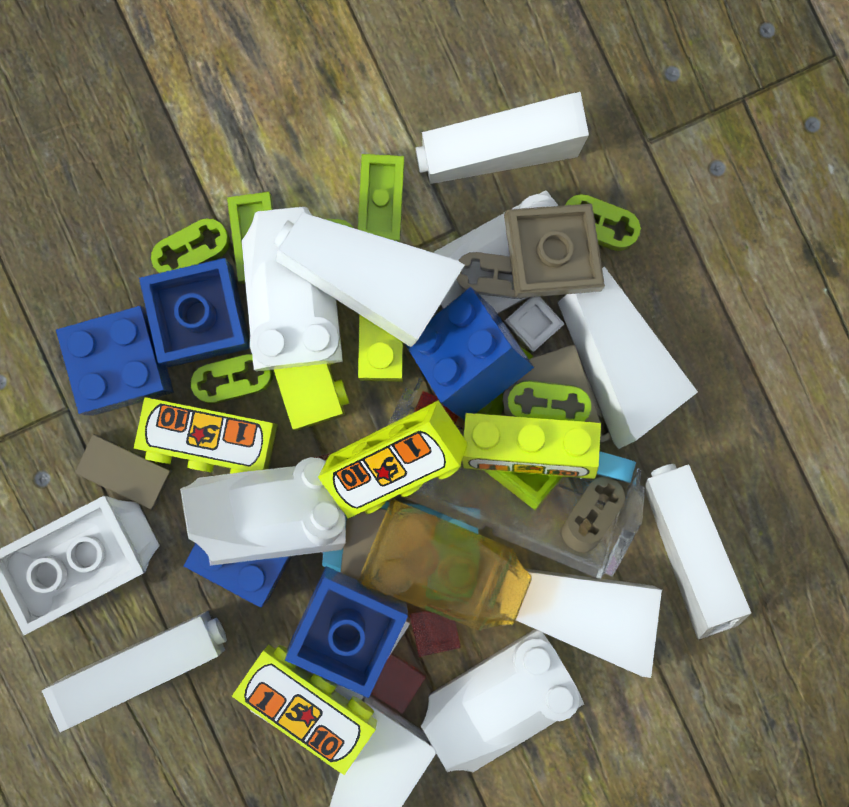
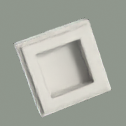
(534, 323)

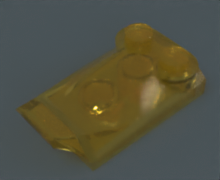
(445, 569)

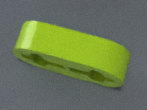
(611, 215)
(187, 239)
(234, 388)
(551, 392)

